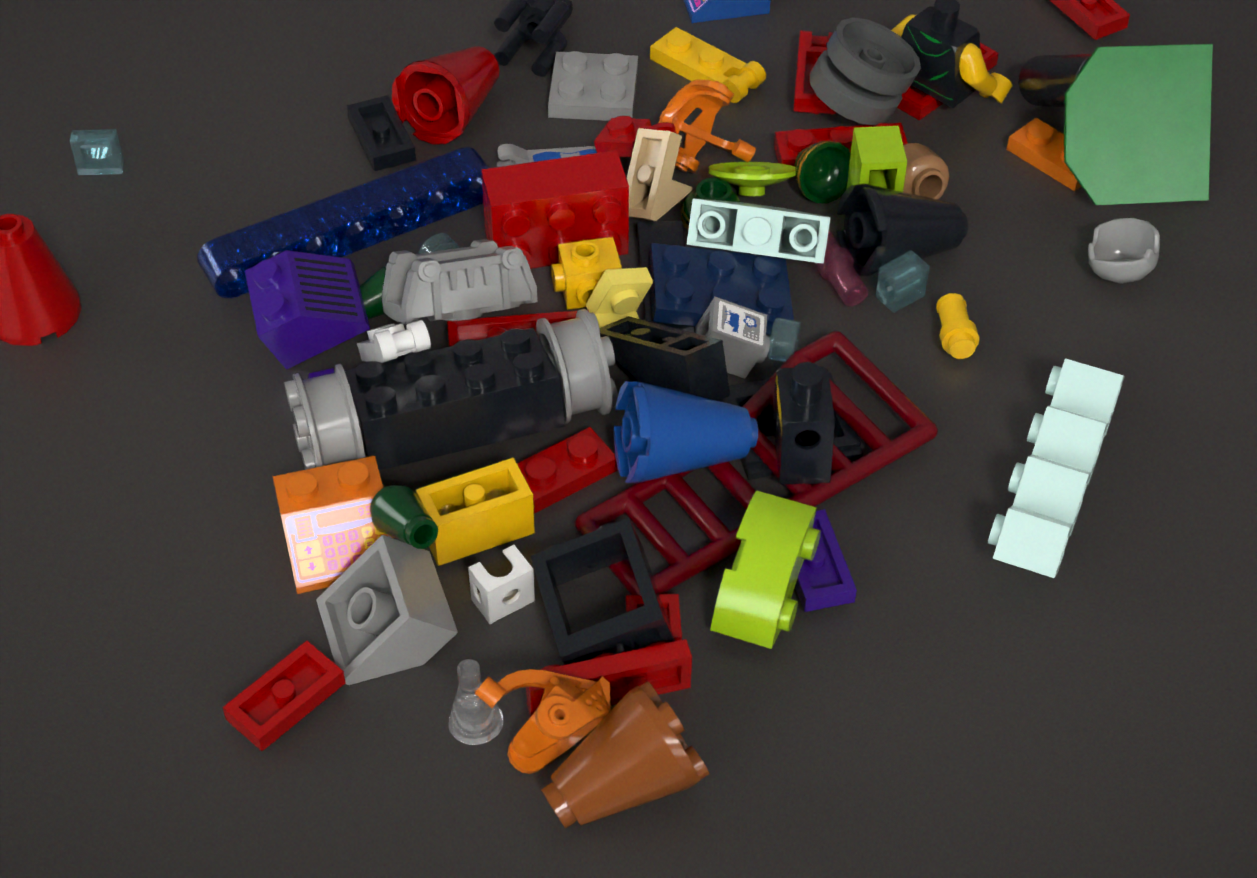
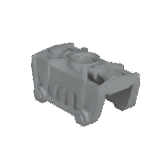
(456, 282)

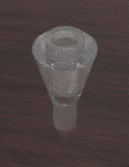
(470, 717)

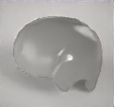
(1124, 250)

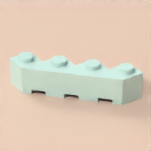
(1058, 471)

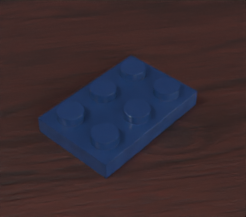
(691, 277)

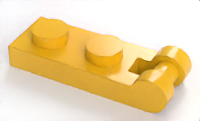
(699, 60)

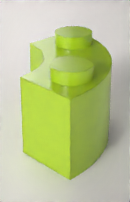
(758, 590)

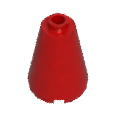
(444, 92)
(33, 286)

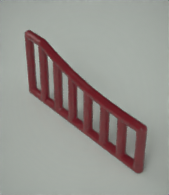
(845, 472)

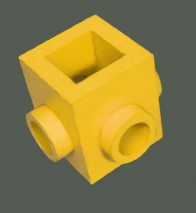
(581, 268)

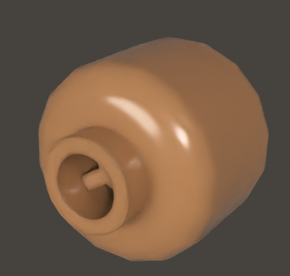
(925, 172)

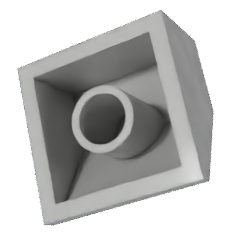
(386, 612)

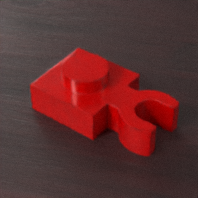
(621, 134)

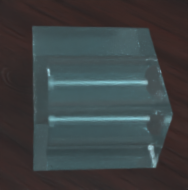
(902, 281)

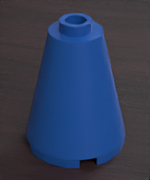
(677, 432)

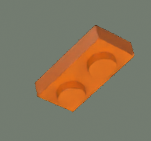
(1043, 149)

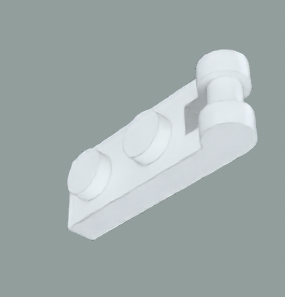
(393, 341)

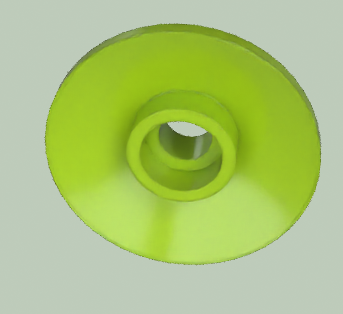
(752, 176)

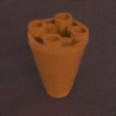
(625, 762)

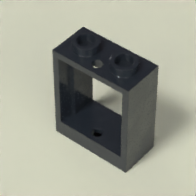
(586, 555)

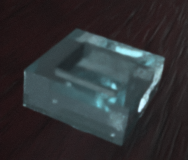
(97, 152)

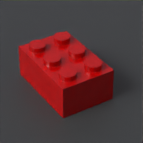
(557, 204)

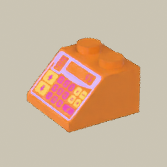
(327, 519)

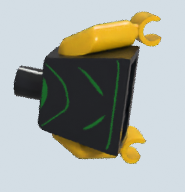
(949, 56)

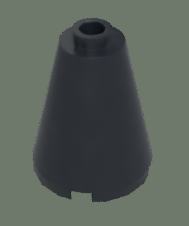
(889, 223)

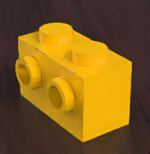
(478, 510)

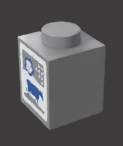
(741, 332)

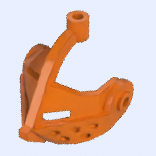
(710, 98)
(565, 715)

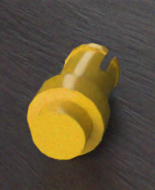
(958, 332)

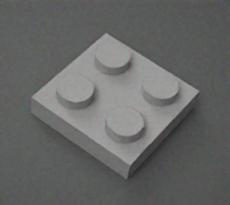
(593, 86)

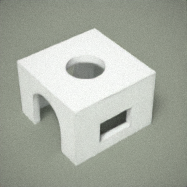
(502, 594)

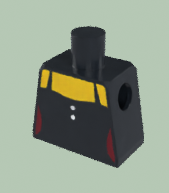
(803, 403)

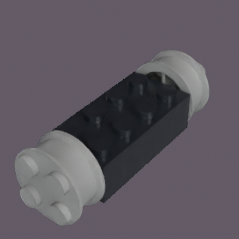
(454, 395)

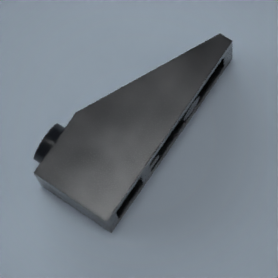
(670, 357)

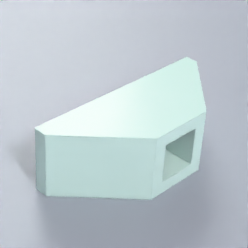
(758, 230)

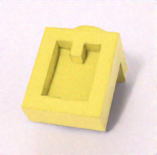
(619, 294)

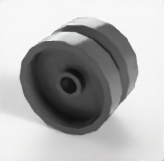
(864, 71)

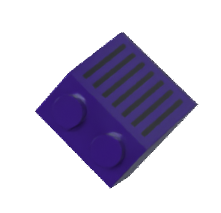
(305, 304)

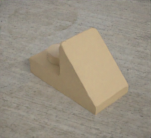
(651, 174)

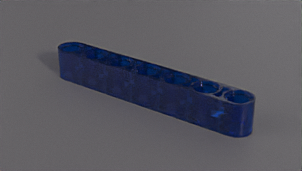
(349, 218)

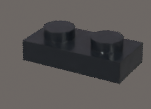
(381, 133)

